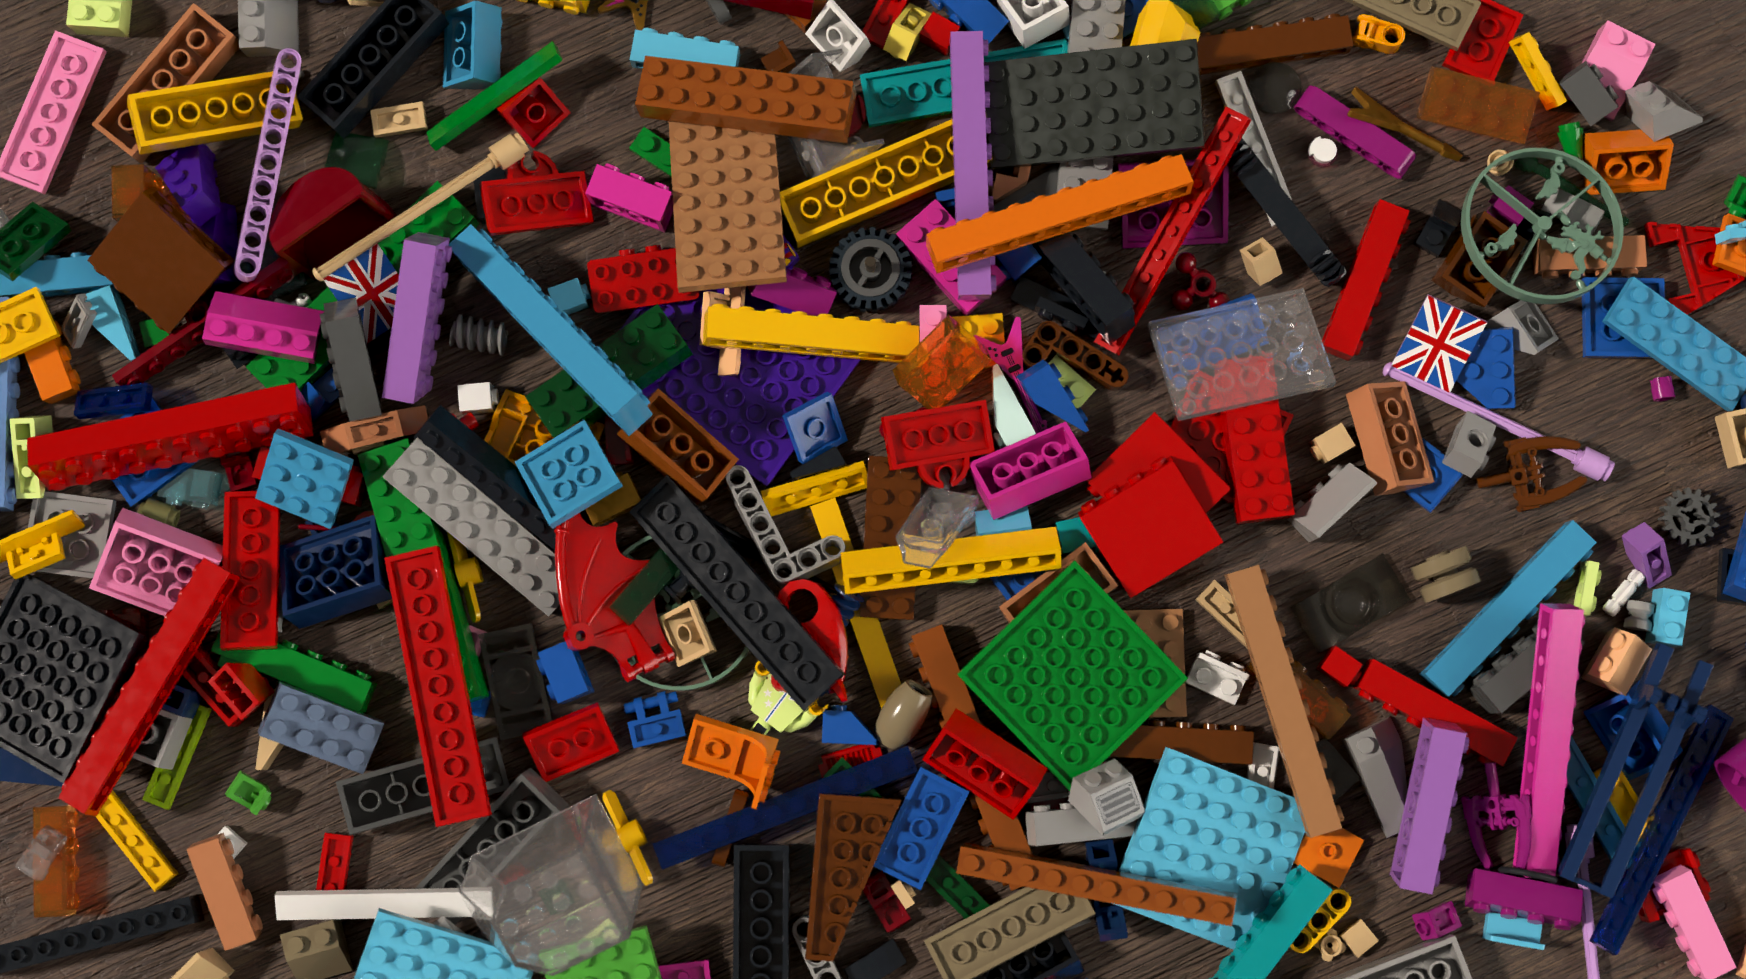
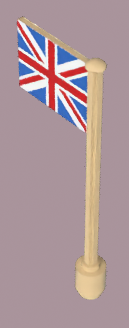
(364, 268)

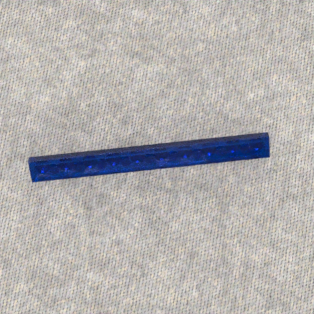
(782, 808)
(1661, 831)

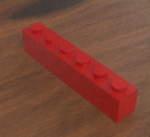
(1364, 280)
(1415, 701)

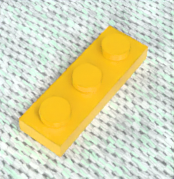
(1538, 70)

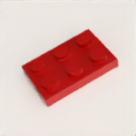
(1485, 41)
(570, 742)

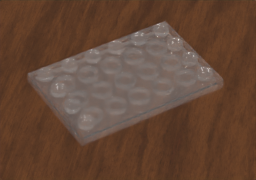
(1241, 354)

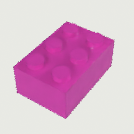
(630, 197)

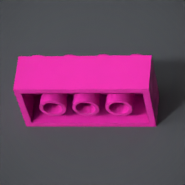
(914, 239)
(1030, 470)

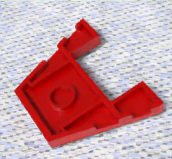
(1697, 251)

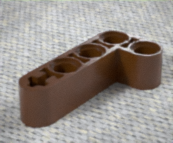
(1077, 360)

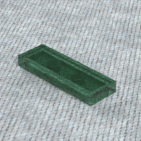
(644, 587)

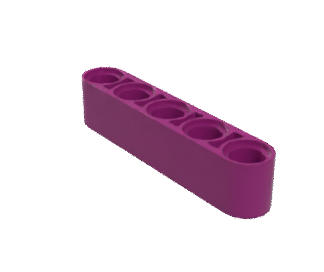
(1355, 134)

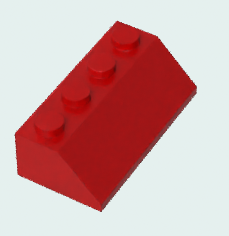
(985, 764)

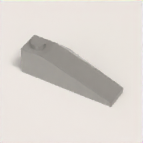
(1379, 762)

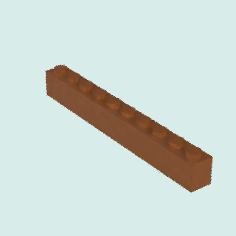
(951, 693)
(1097, 883)

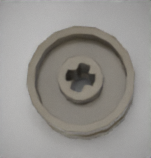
(1445, 573)

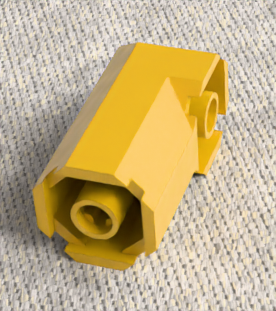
(1163, 22)

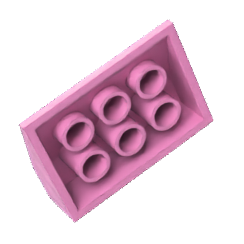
(149, 561)

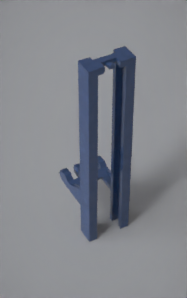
(1685, 715)

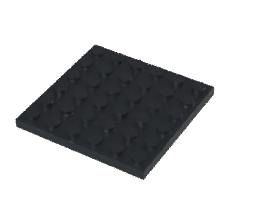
(57, 673)

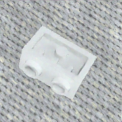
(1217, 677)

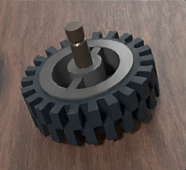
(870, 269)

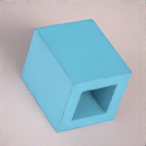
(570, 296)

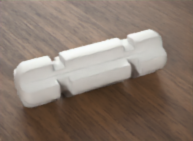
(1623, 592)

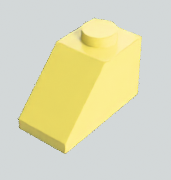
(906, 32)

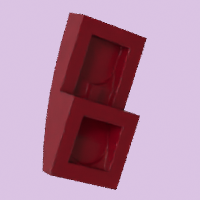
(239, 471)
(885, 902)

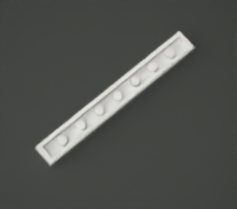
(365, 903)

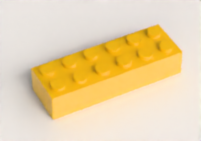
(204, 112)

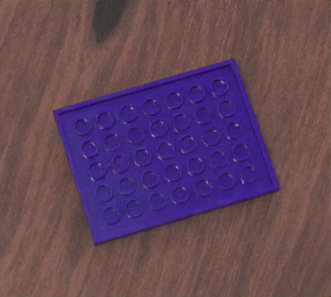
(746, 407)

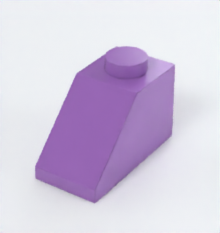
(1647, 553)

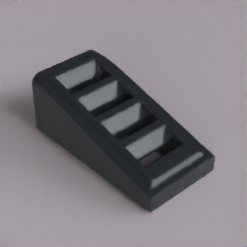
(824, 462)

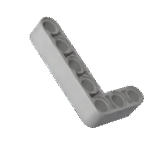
(771, 535)

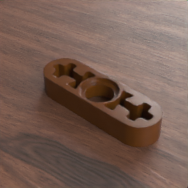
(738, 802)

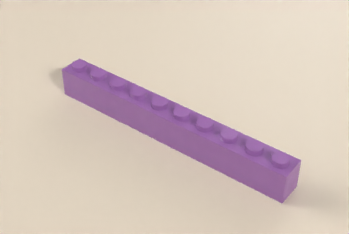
(971, 151)

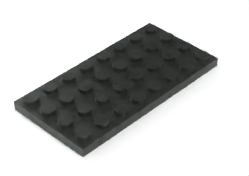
(1095, 104)

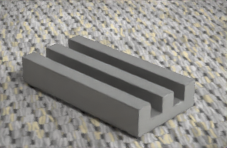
(78, 321)

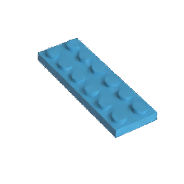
(1678, 343)

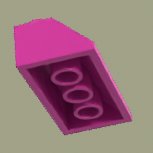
(263, 327)

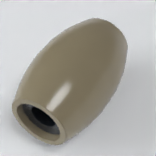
(903, 714)

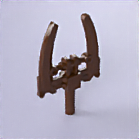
(1521, 474)

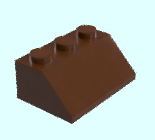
(1459, 274)

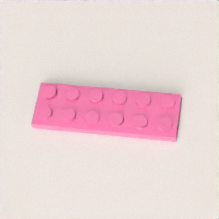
(50, 112)

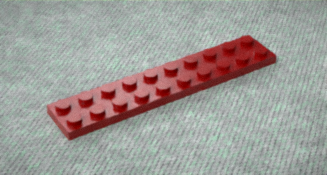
(437, 686)

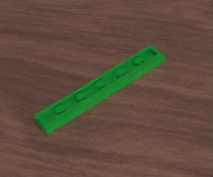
(494, 96)

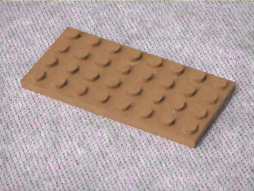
(725, 207)

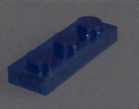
(113, 400)

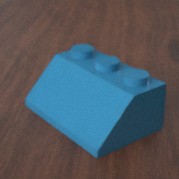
(472, 46)

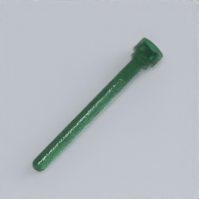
(1532, 164)

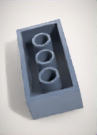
(320, 727)

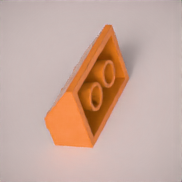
(1628, 160)

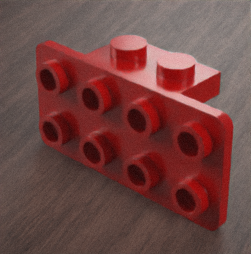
(635, 280)

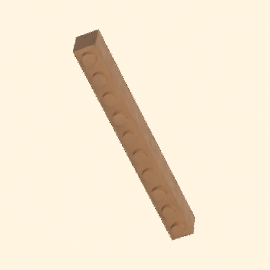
(1283, 701)

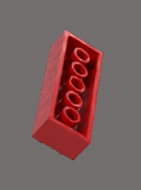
(1257, 463)

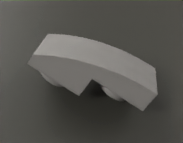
(1578, 211)

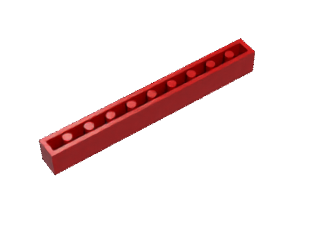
(148, 687)

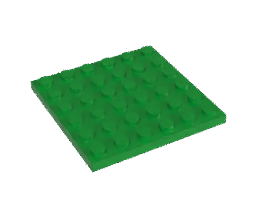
(1072, 675)

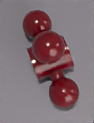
(1182, 298)

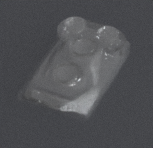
(935, 525)

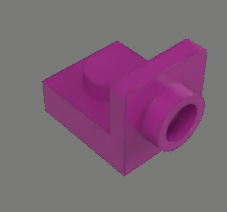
(1437, 921)

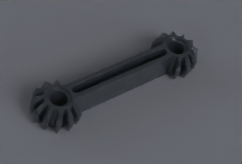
(1286, 215)

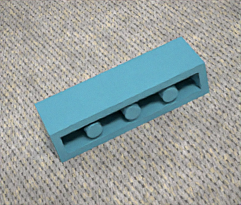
(675, 46)

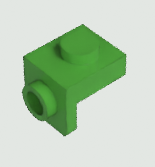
(249, 792)

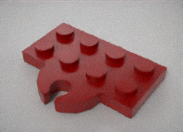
(535, 198)
(938, 440)

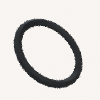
(1522, 872)

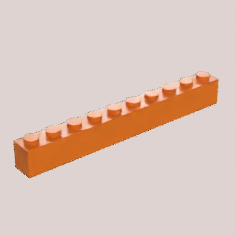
(1058, 213)

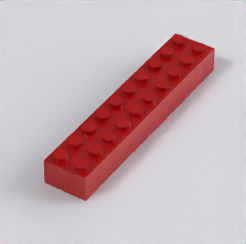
(168, 437)

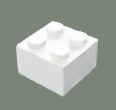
(1034, 18)

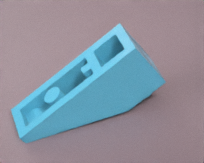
(113, 320)

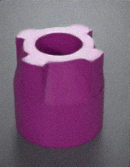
(1662, 389)

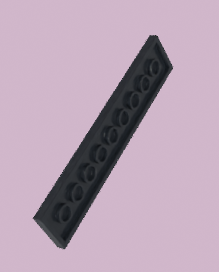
(737, 593)

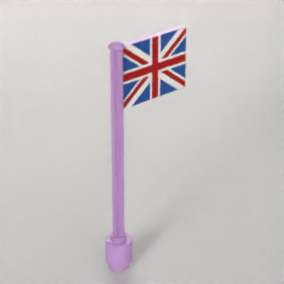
(1434, 358)

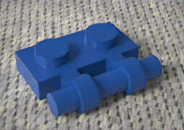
(658, 727)

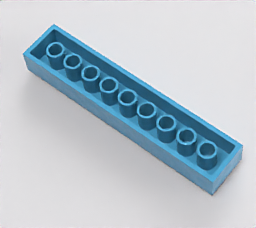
(552, 329)

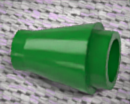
(1571, 139)

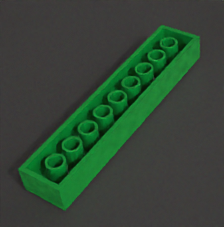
(445, 220)
(408, 529)

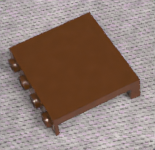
(160, 259)

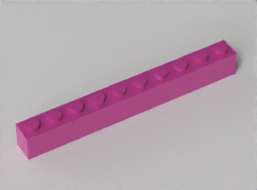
(1550, 730)

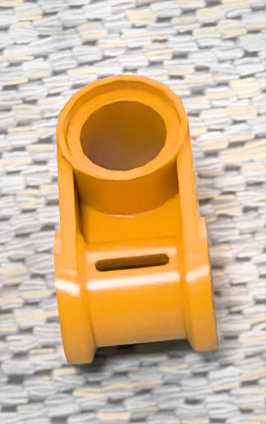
(1376, 33)

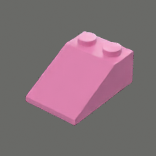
(1619, 58)

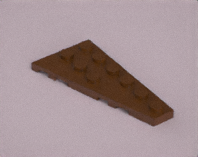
(845, 851)

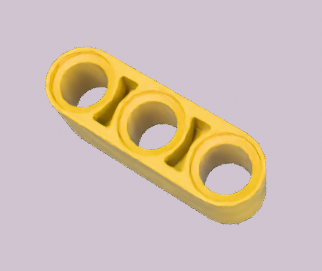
(1330, 916)

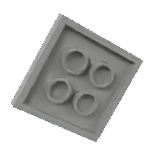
(84, 546)

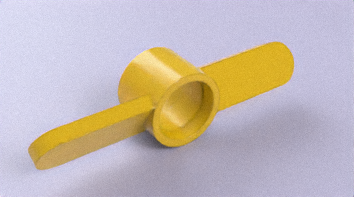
(468, 574)
(630, 835)

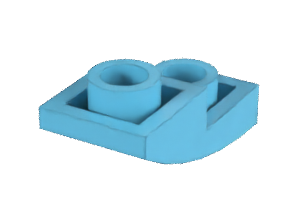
(1732, 234)

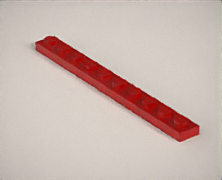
(1181, 217)

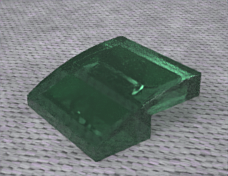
(360, 156)

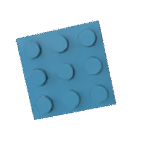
(568, 474)
(304, 478)

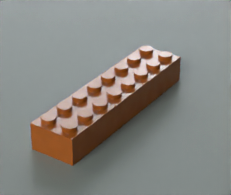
(746, 99)

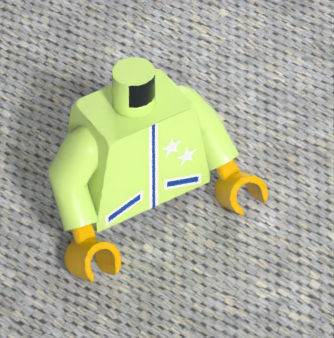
(775, 707)

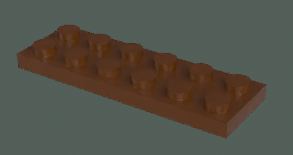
(889, 503)

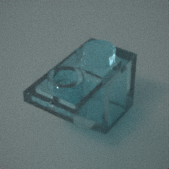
(193, 486)

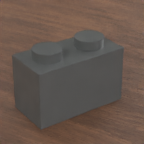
(1589, 92)

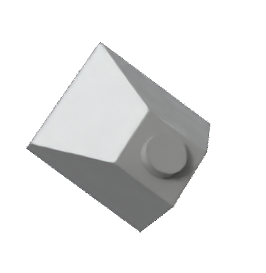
(1529, 326)

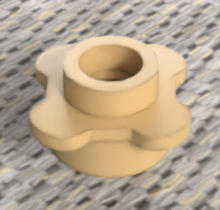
(1337, 946)

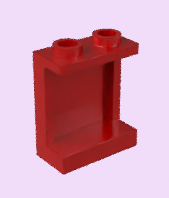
(1651, 908)

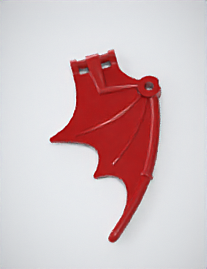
(588, 581)

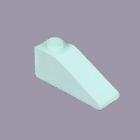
(1008, 416)

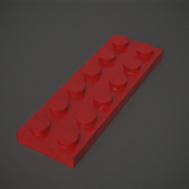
(252, 553)

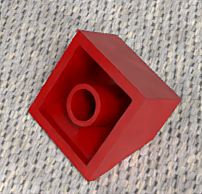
(533, 112)

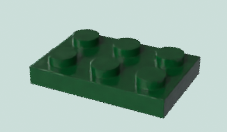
(28, 239)

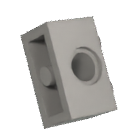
(1470, 444)

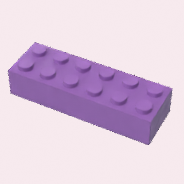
(416, 317)
(1429, 805)

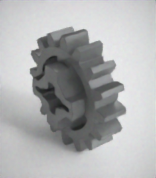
(1693, 506)

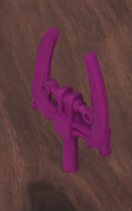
(1496, 806)

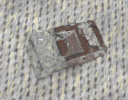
(41, 853)

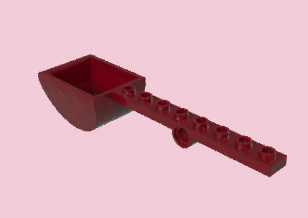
(307, 228)

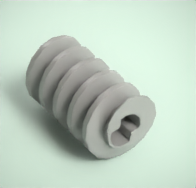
(478, 335)

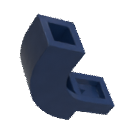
(1108, 916)

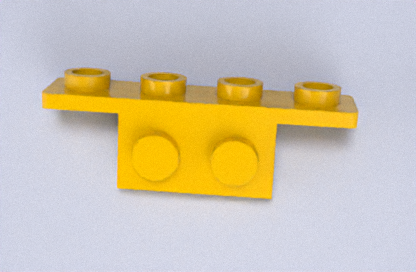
(39, 544)

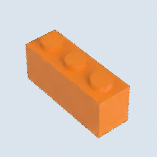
(53, 370)

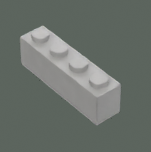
(1065, 825)

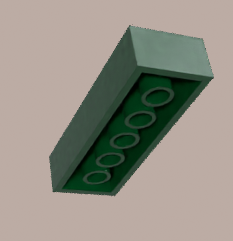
(641, 350)

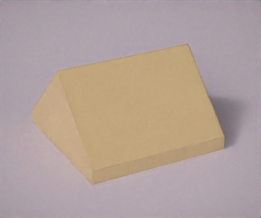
(687, 633)

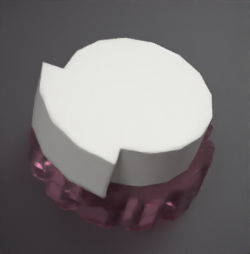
(1322, 152)

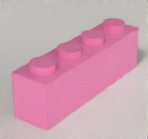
(1693, 923)

